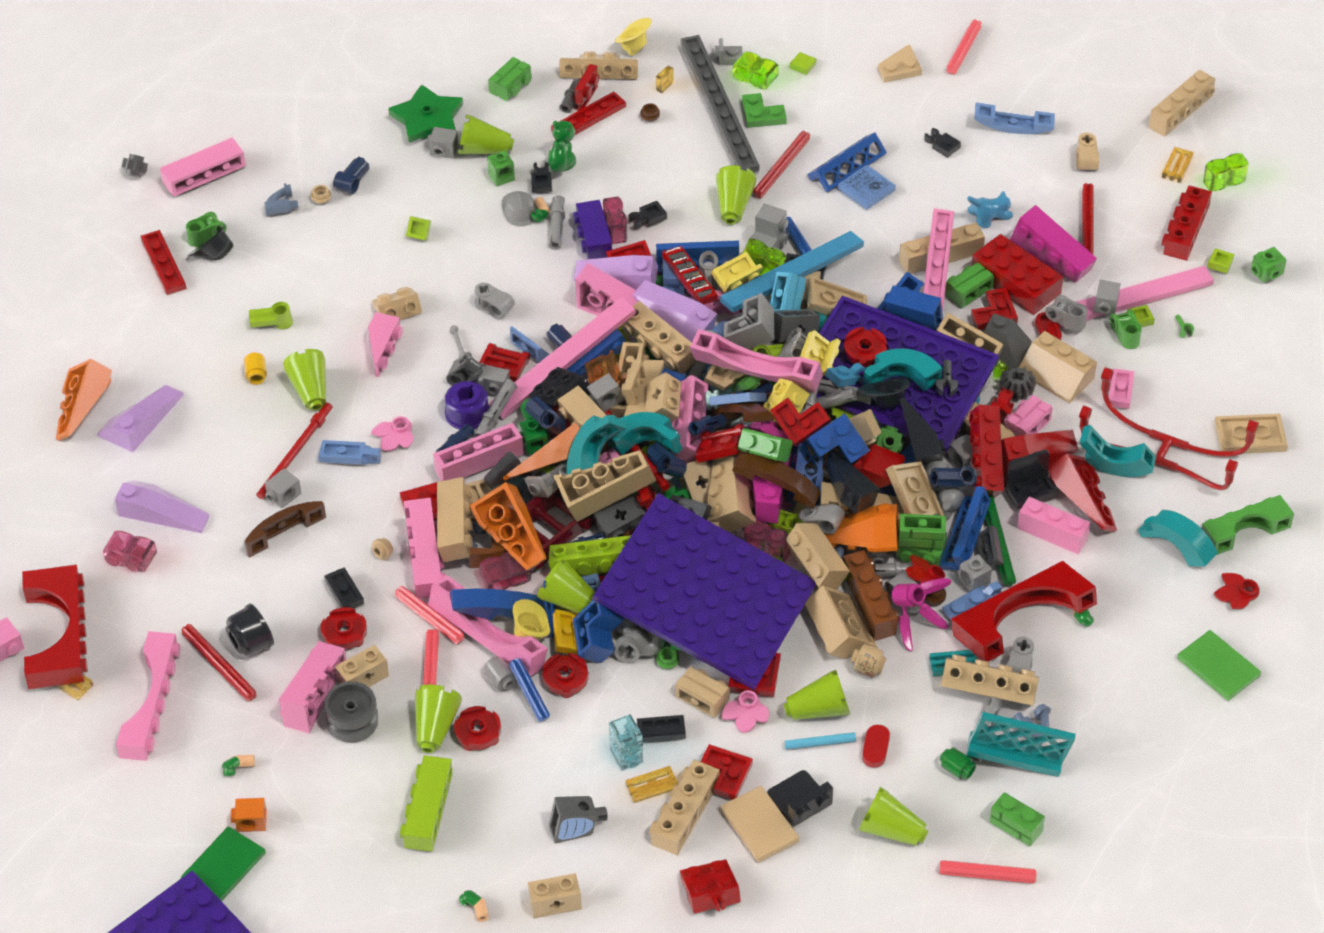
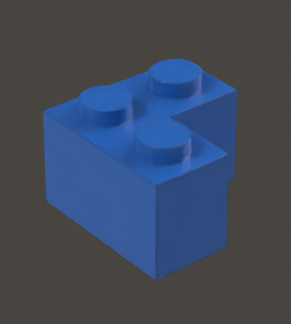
(841, 435)
(594, 630)

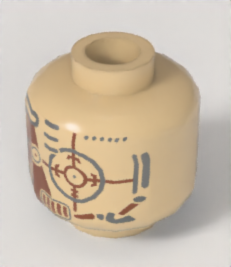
(868, 660)

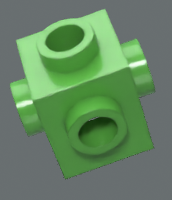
(1268, 264)
(890, 432)

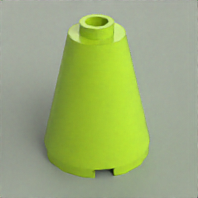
(483, 138)
(734, 192)
(308, 377)
(566, 588)
(818, 699)
(434, 715)
(893, 820)

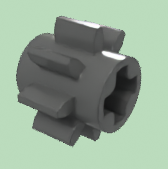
(134, 165)

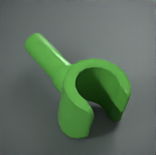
(1184, 326)

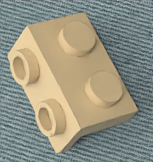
(399, 304)

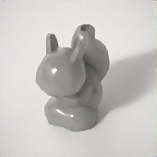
(948, 498)
(636, 642)

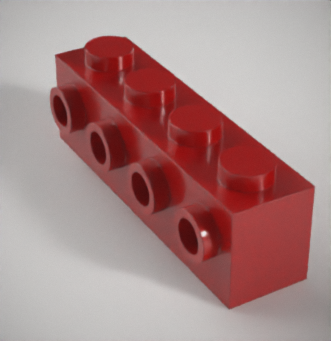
(1187, 222)
(987, 448)

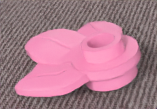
(394, 433)
(746, 714)

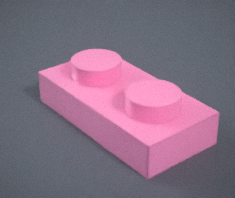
(1121, 388)

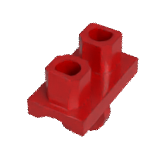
(1004, 401)

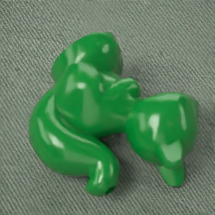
(561, 156)

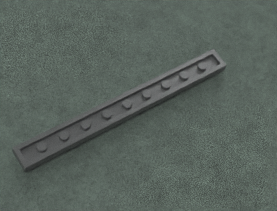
(719, 103)

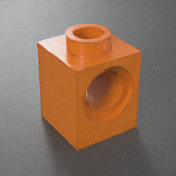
(249, 814)

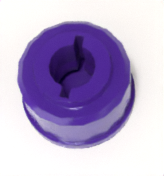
(465, 404)

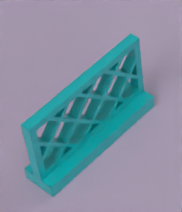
(1022, 754)

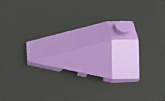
(628, 269)
(675, 309)
(138, 421)
(157, 506)

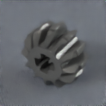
(1019, 381)

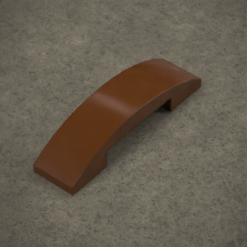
(751, 412)
(779, 474)
(306, 512)

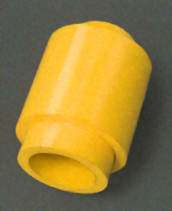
(255, 368)

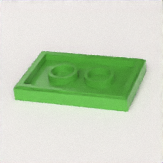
(1219, 665)

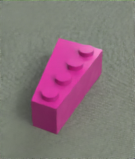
(1052, 244)
(768, 497)

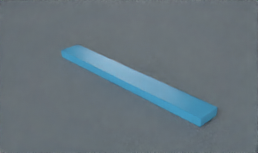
(800, 266)

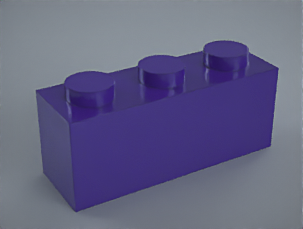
(592, 229)

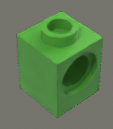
(501, 168)

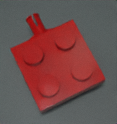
(710, 886)

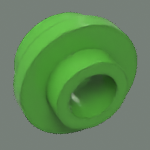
(667, 653)

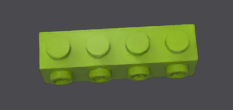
(588, 556)
(427, 803)

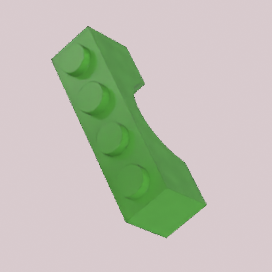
(1269, 515)

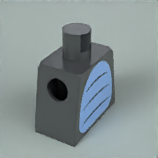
(574, 817)

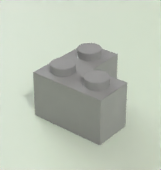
(771, 226)
(755, 325)

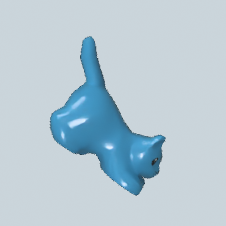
(987, 209)

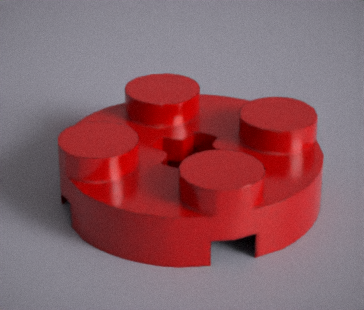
(859, 336)
(346, 617)
(565, 685)
(480, 739)

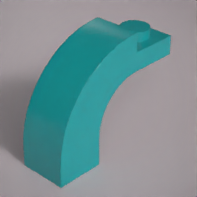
(904, 363)
(645, 427)
(591, 439)
(1116, 460)
(1183, 533)

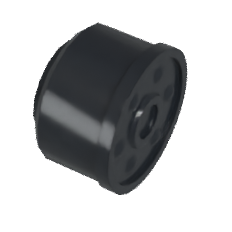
(249, 631)

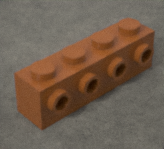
(870, 596)

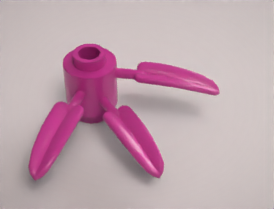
(914, 595)

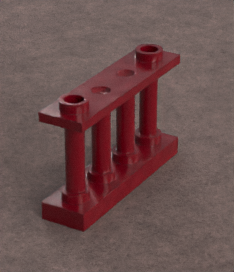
(537, 509)

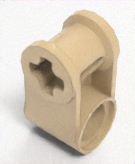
(1087, 152)

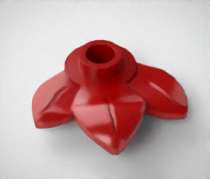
(922, 571)
(1237, 590)

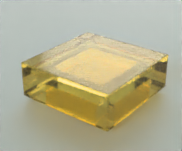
(664, 79)

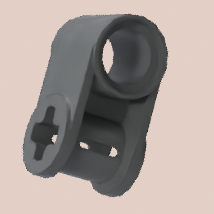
(464, 369)

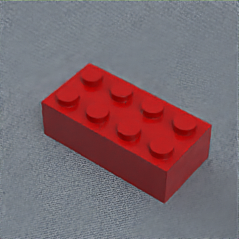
(1026, 278)

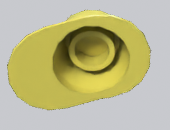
(634, 36)
(530, 619)

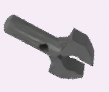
(946, 380)

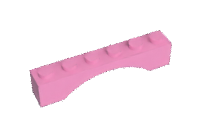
(723, 353)
(483, 631)
(137, 734)

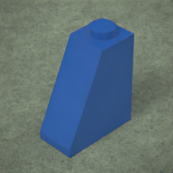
(914, 307)

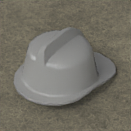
(518, 208)

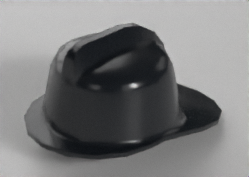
(215, 247)
(887, 392)

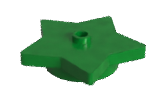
(426, 112)

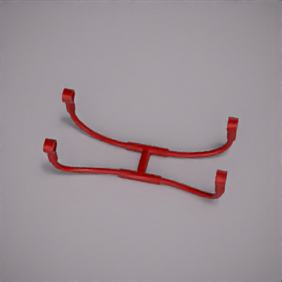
(1168, 440)

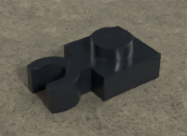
(944, 144)
(541, 179)
(649, 214)

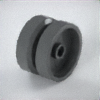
(351, 711)

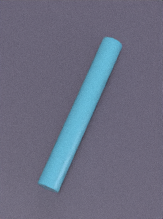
(820, 740)

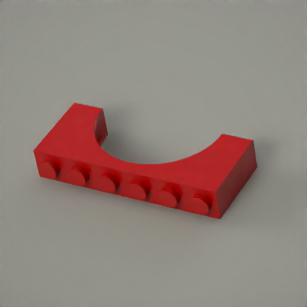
(1054, 585)
(64, 660)

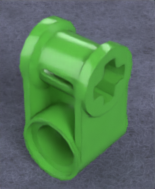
(203, 228)
(1126, 328)

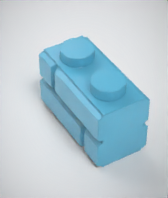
(787, 291)

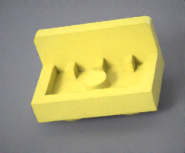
(736, 272)
(820, 350)
(786, 389)

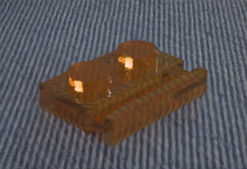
(602, 366)

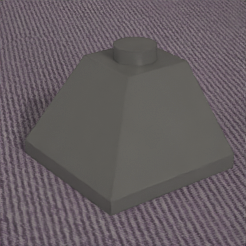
(1012, 336)

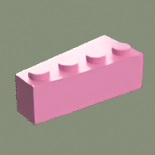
(599, 290)
(423, 545)
(307, 691)

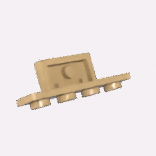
(608, 66)
(636, 383)

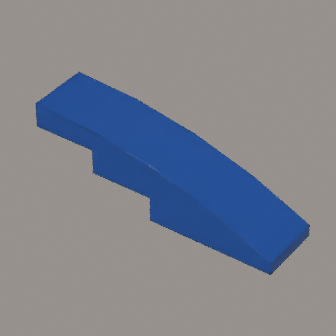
(488, 602)

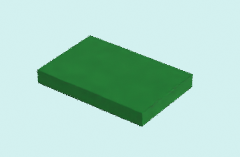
(226, 862)

